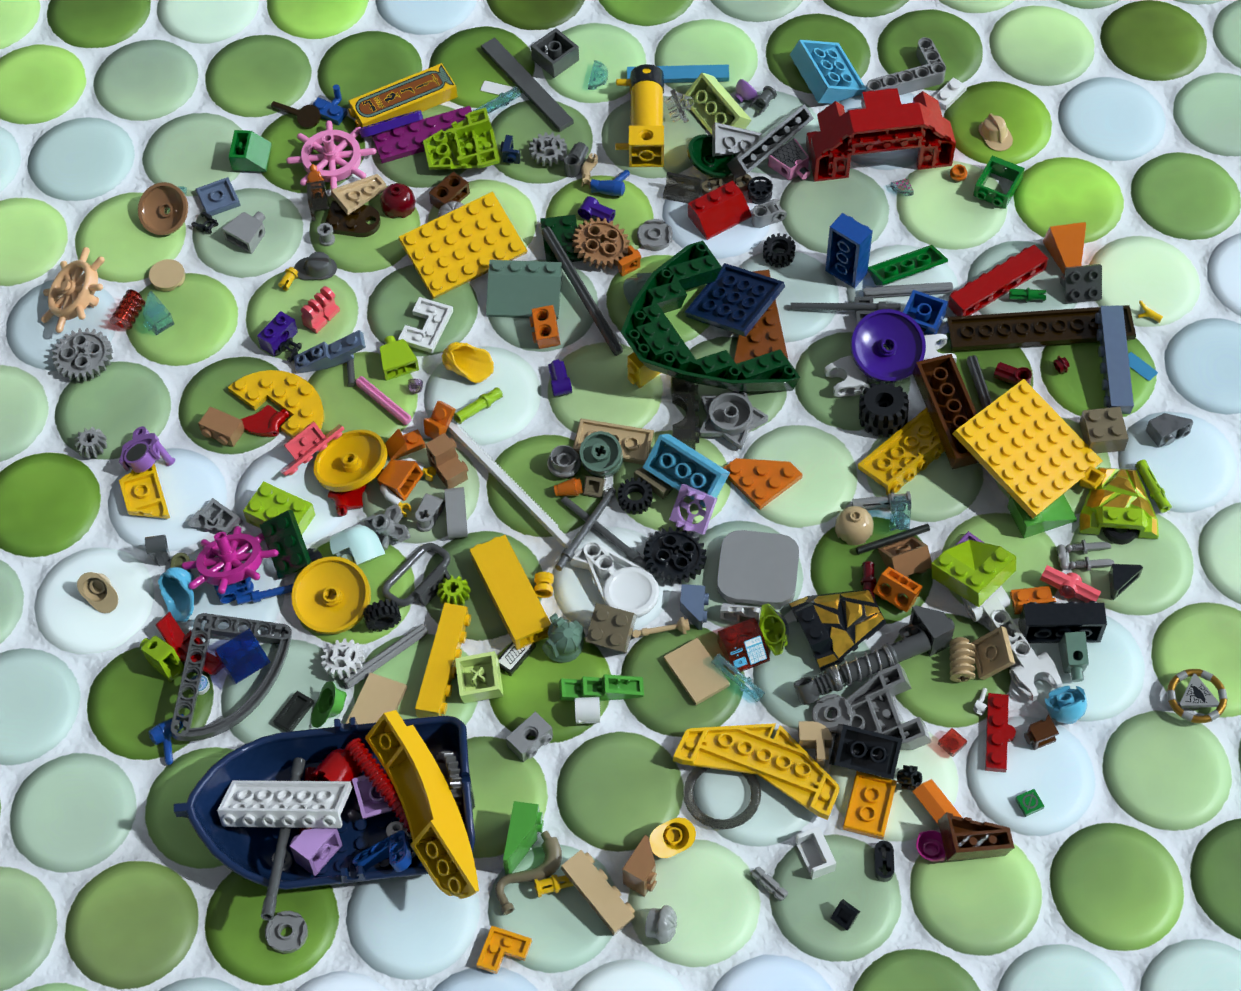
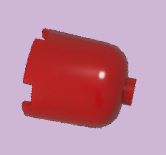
(337, 767)

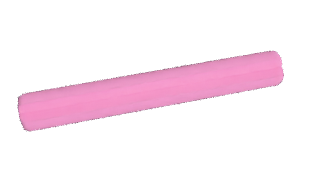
(383, 400)

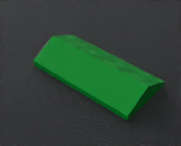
(906, 265)

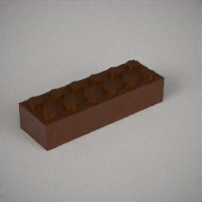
(946, 403)

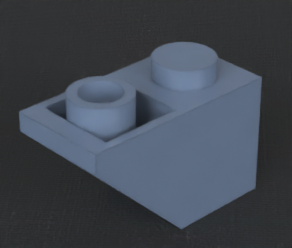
(692, 604)

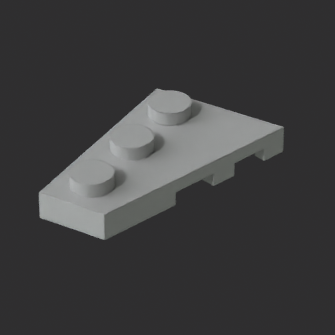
(730, 139)

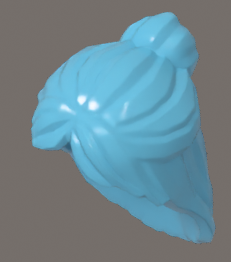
(176, 593)

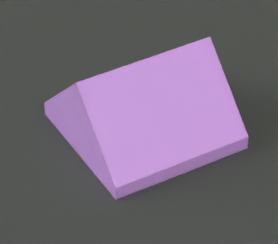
(368, 799)

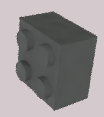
(555, 52)

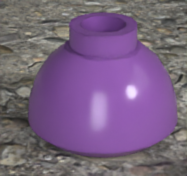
(744, 91)

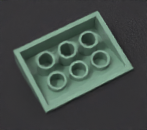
(522, 286)

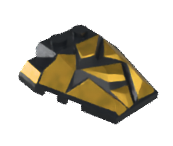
(837, 623)

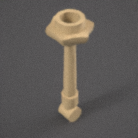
(682, 625)

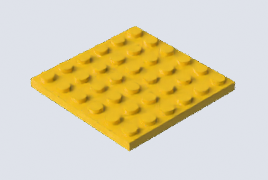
(1027, 448)

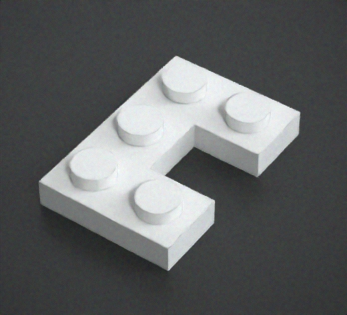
(437, 319)

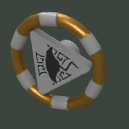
(1197, 695)

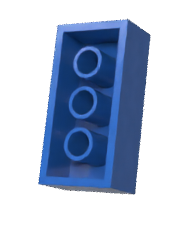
(848, 250)

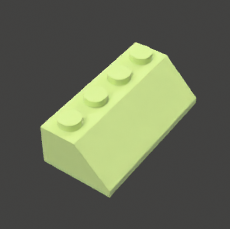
(715, 104)

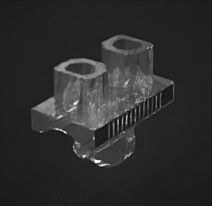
(680, 104)

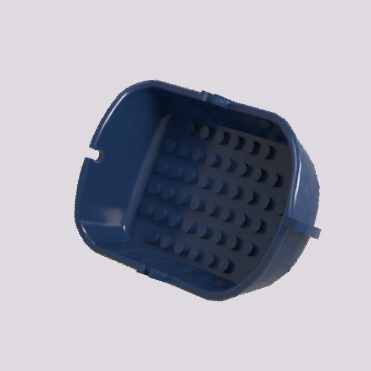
(270, 758)

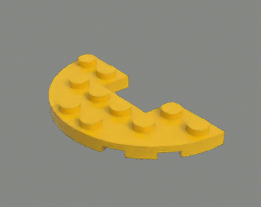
(287, 392)

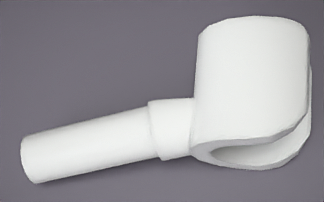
(979, 706)

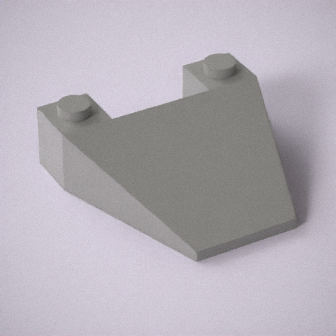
(877, 711)

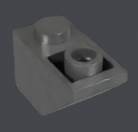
(1167, 428)

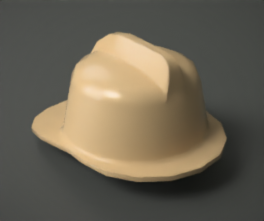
(996, 133)
(98, 591)

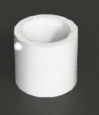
(587, 710)

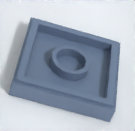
(218, 197)

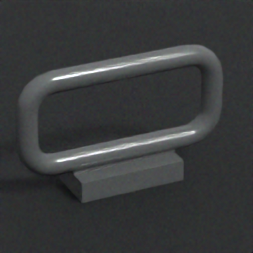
(428, 588)

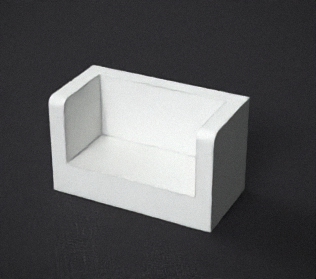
(815, 853)

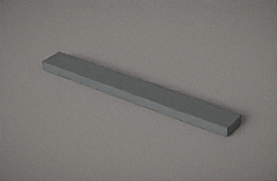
(527, 84)

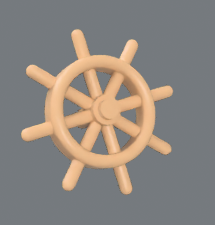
(73, 287)

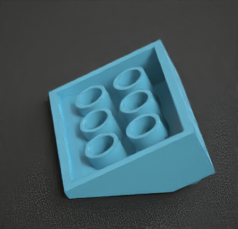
(827, 71)

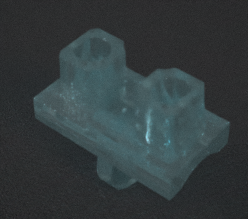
(900, 513)

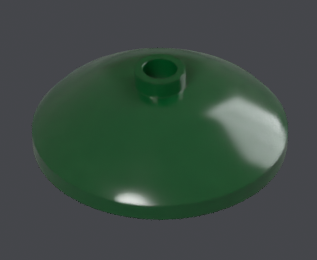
(700, 155)

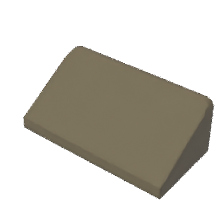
(658, 486)

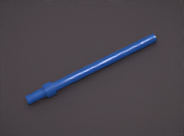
(256, 596)

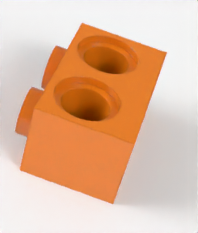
(547, 326)
(899, 586)

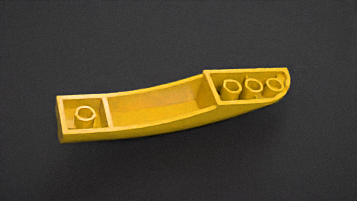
(428, 805)

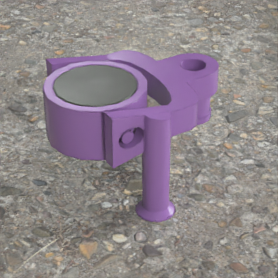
(143, 451)

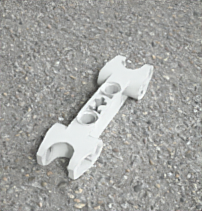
(856, 381)
(1028, 666)

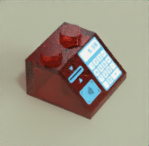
(743, 645)

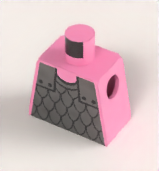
(790, 161)

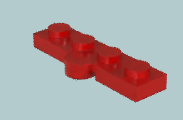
(997, 732)

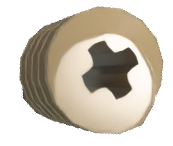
(961, 660)

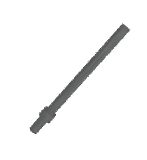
(845, 306)
(568, 553)
(632, 554)

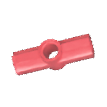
(1069, 585)

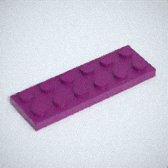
(409, 138)

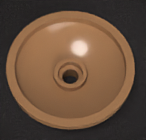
(154, 207)

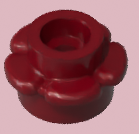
(1061, 364)

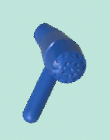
(610, 187)
(162, 734)

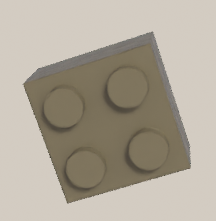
(1104, 430)
(611, 628)

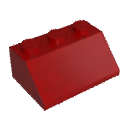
(719, 210)

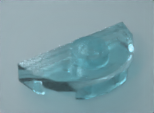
(598, 75)

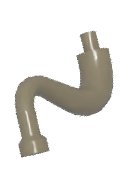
(552, 862)

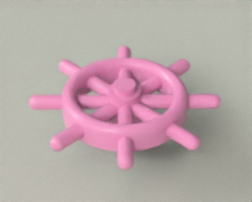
(332, 154)

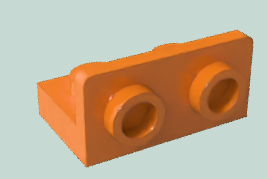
(1023, 596)

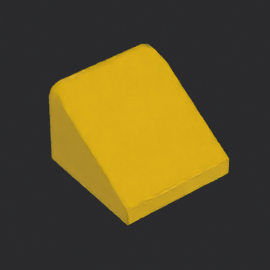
(1092, 478)

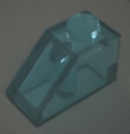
(156, 315)

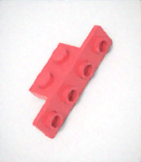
(306, 443)

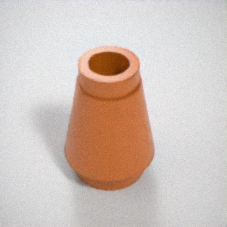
(571, 487)

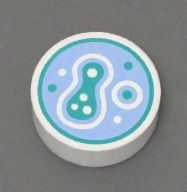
(204, 686)

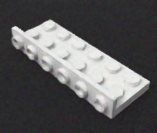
(284, 804)

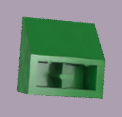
(249, 152)

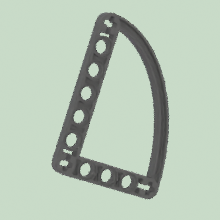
(253, 702)

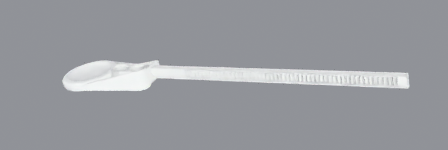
(624, 589)

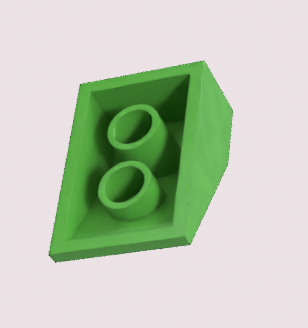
(1054, 516)
(522, 834)

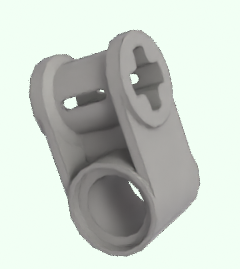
(767, 214)
(428, 512)

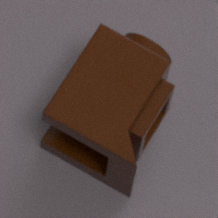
(1041, 733)

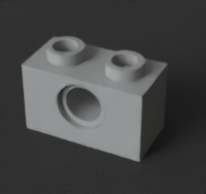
(533, 726)

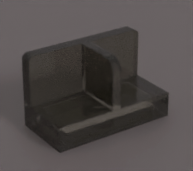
(317, 197)

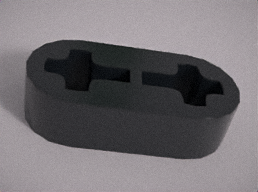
(879, 861)

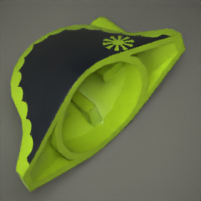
(774, 629)

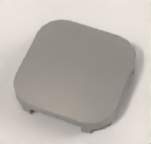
(758, 568)

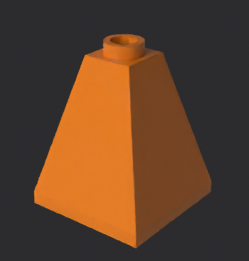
(1066, 244)

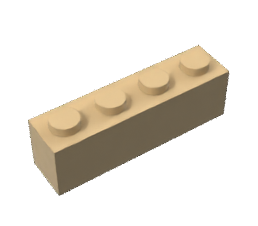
(598, 892)

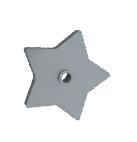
(730, 417)

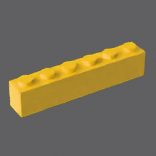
(441, 662)

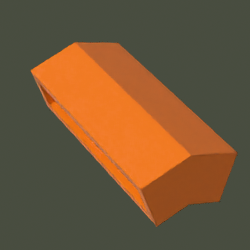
(934, 800)

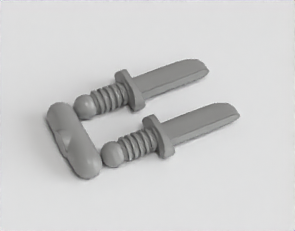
(1063, 560)

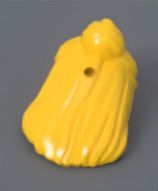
(468, 361)

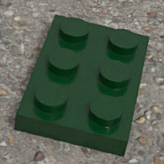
(563, 229)
(285, 536)

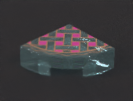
(902, 186)

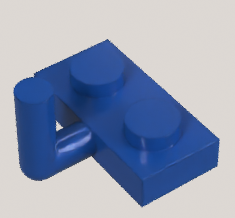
(330, 110)

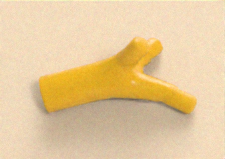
(1149, 313)

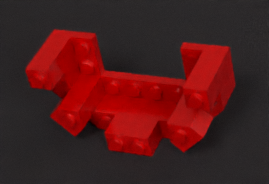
(879, 127)

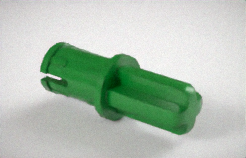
(1027, 294)

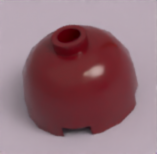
(397, 201)

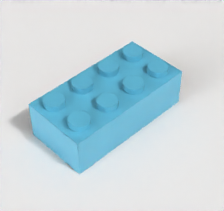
(681, 464)

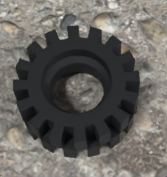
(779, 242)
(635, 505)
(382, 615)

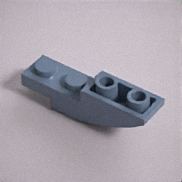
(326, 356)

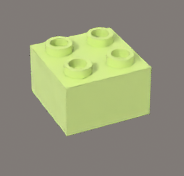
(479, 677)

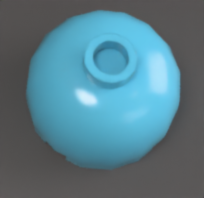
(1066, 704)

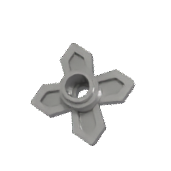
(387, 526)

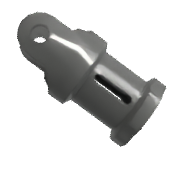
(763, 100)

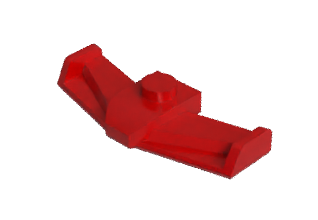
(180, 642)

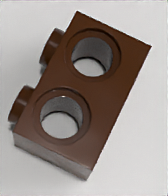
(450, 189)

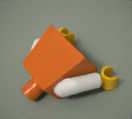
(400, 478)

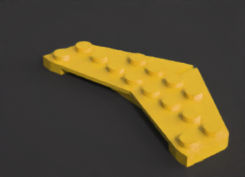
(753, 751)

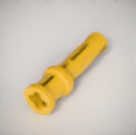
(554, 882)

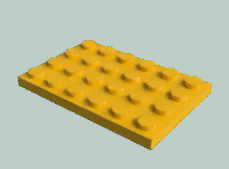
(462, 244)

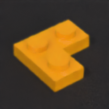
(501, 943)

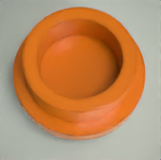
(958, 172)

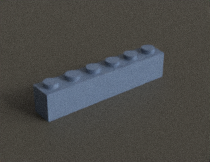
(1114, 358)

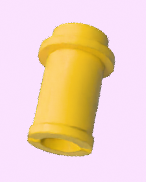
(288, 278)

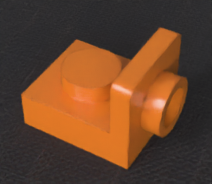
(629, 263)

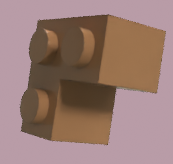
(445, 460)

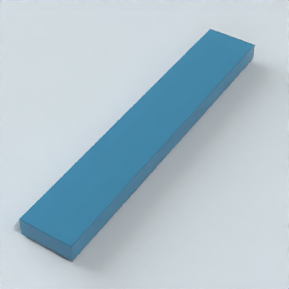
(690, 73)

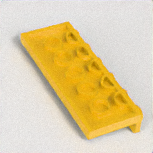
(904, 454)

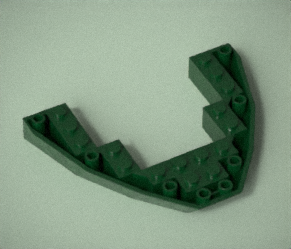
(663, 349)

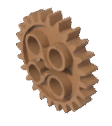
(600, 243)

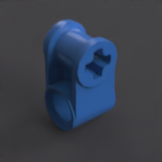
(235, 590)

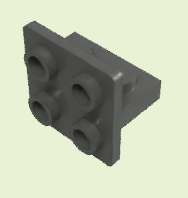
(1082, 283)

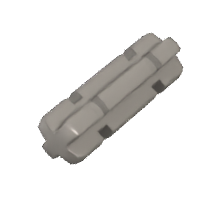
(769, 883)

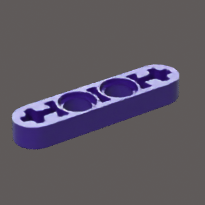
(391, 123)

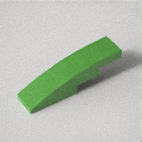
(606, 688)

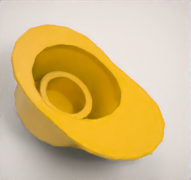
(672, 837)

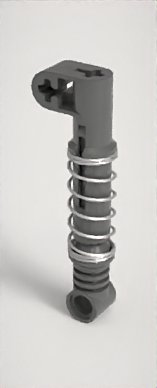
(912, 644)

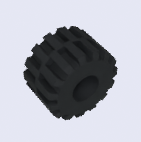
(883, 409)

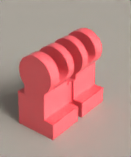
(319, 310)

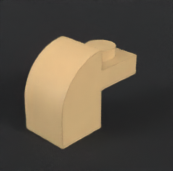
(815, 736)

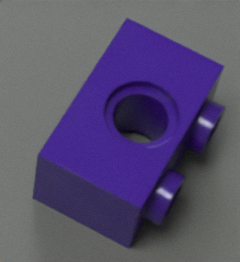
(277, 331)

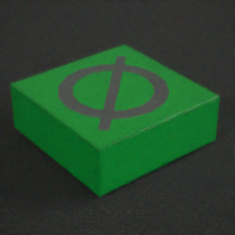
(1029, 802)

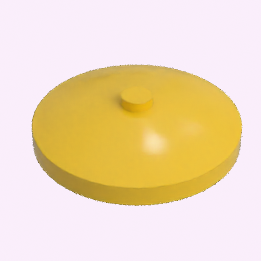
(350, 461)
(331, 595)

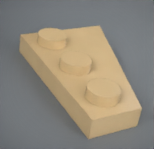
(358, 193)

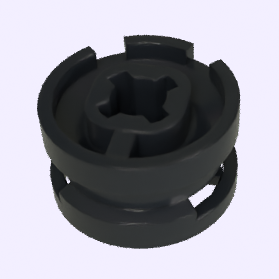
(760, 191)

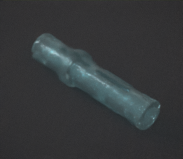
(502, 100)
(756, 693)

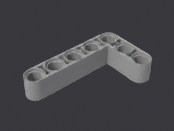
(927, 75)

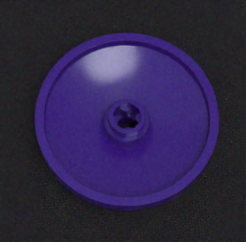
(891, 330)

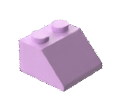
(315, 848)

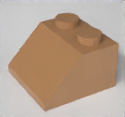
(906, 556)
(640, 869)

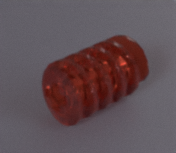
(128, 310)

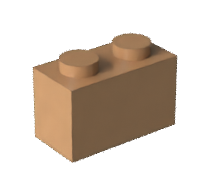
(221, 427)

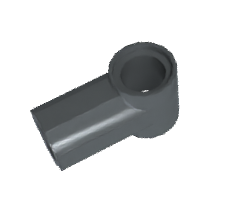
(574, 159)
(158, 548)

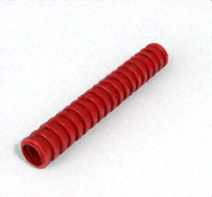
(377, 778)

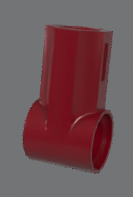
(1011, 374)

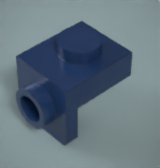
(508, 153)

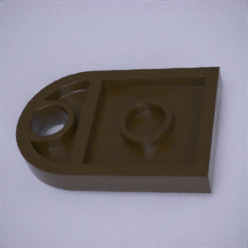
(355, 223)

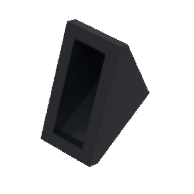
(1122, 576)

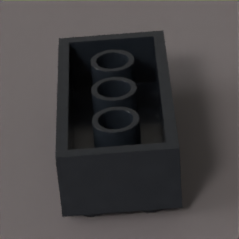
(1052, 620)

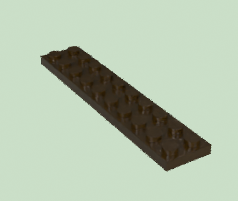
(1028, 328)

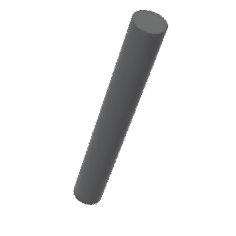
(351, 373)

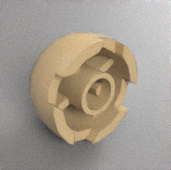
(854, 525)

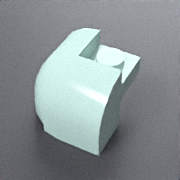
(356, 544)

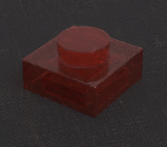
(952, 742)

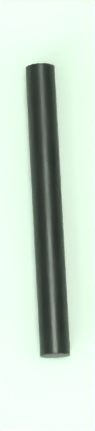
(893, 538)

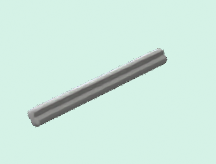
(903, 290)
(386, 655)

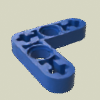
(395, 847)

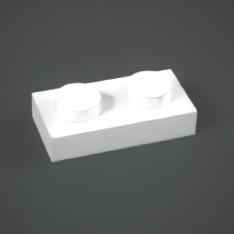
(950, 93)

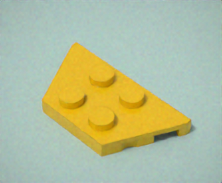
(144, 494)

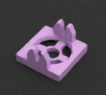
(676, 516)

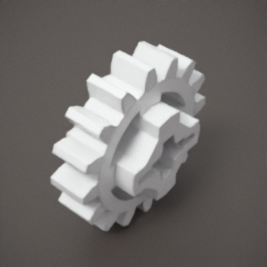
(342, 658)

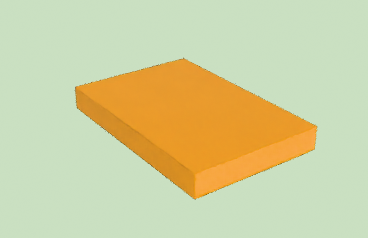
(869, 805)

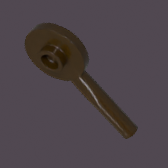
(307, 116)

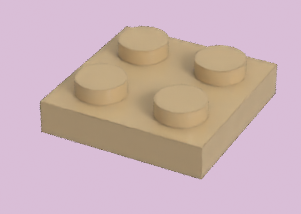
(993, 653)

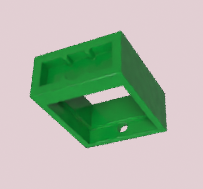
(997, 166)

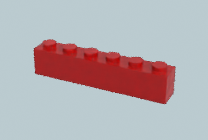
(997, 281)

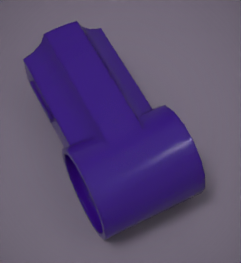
(592, 209)
(559, 381)

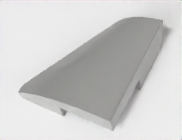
(215, 518)

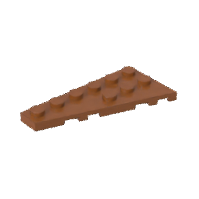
(764, 336)

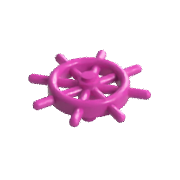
(229, 559)

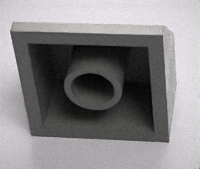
(935, 625)

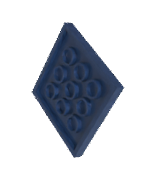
(735, 299)

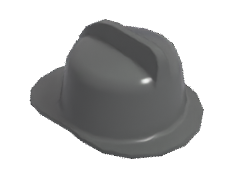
(316, 266)

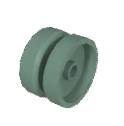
(608, 462)

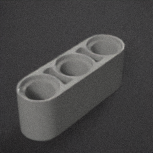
(456, 513)

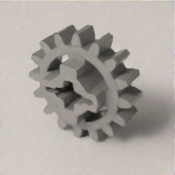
(548, 149)

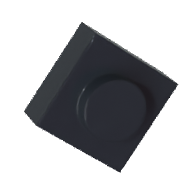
(845, 914)

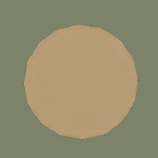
(167, 275)

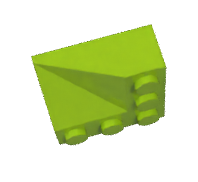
(974, 569)

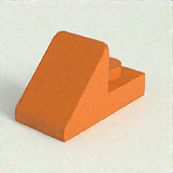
(439, 420)
(401, 445)

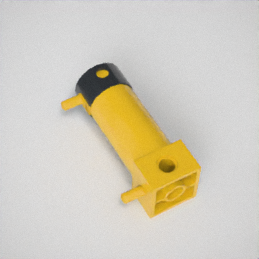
(646, 117)

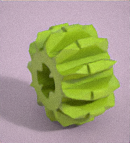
(447, 588)

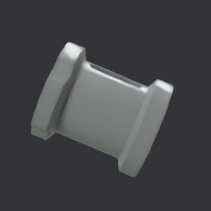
(326, 237)

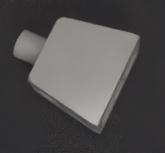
(245, 231)

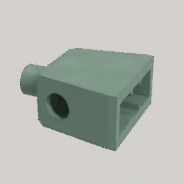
(1074, 654)

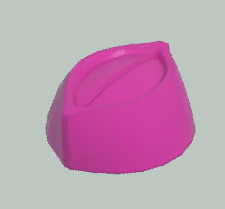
(930, 846)

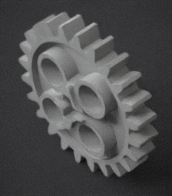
(82, 354)

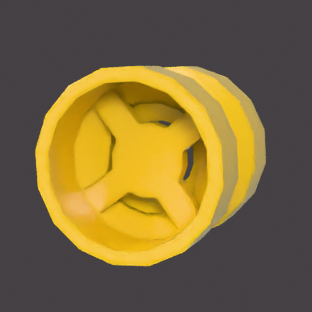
(543, 584)

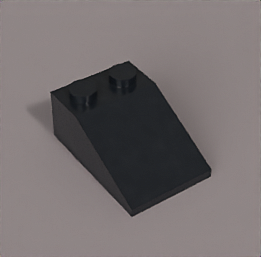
(865, 751)

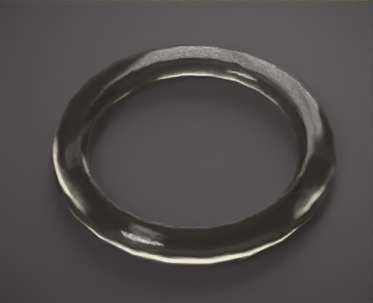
(718, 823)

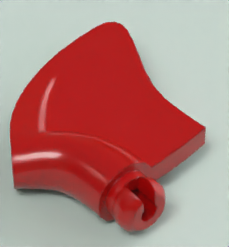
(265, 422)
(347, 500)

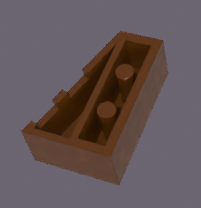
(973, 839)

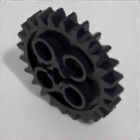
(674, 555)

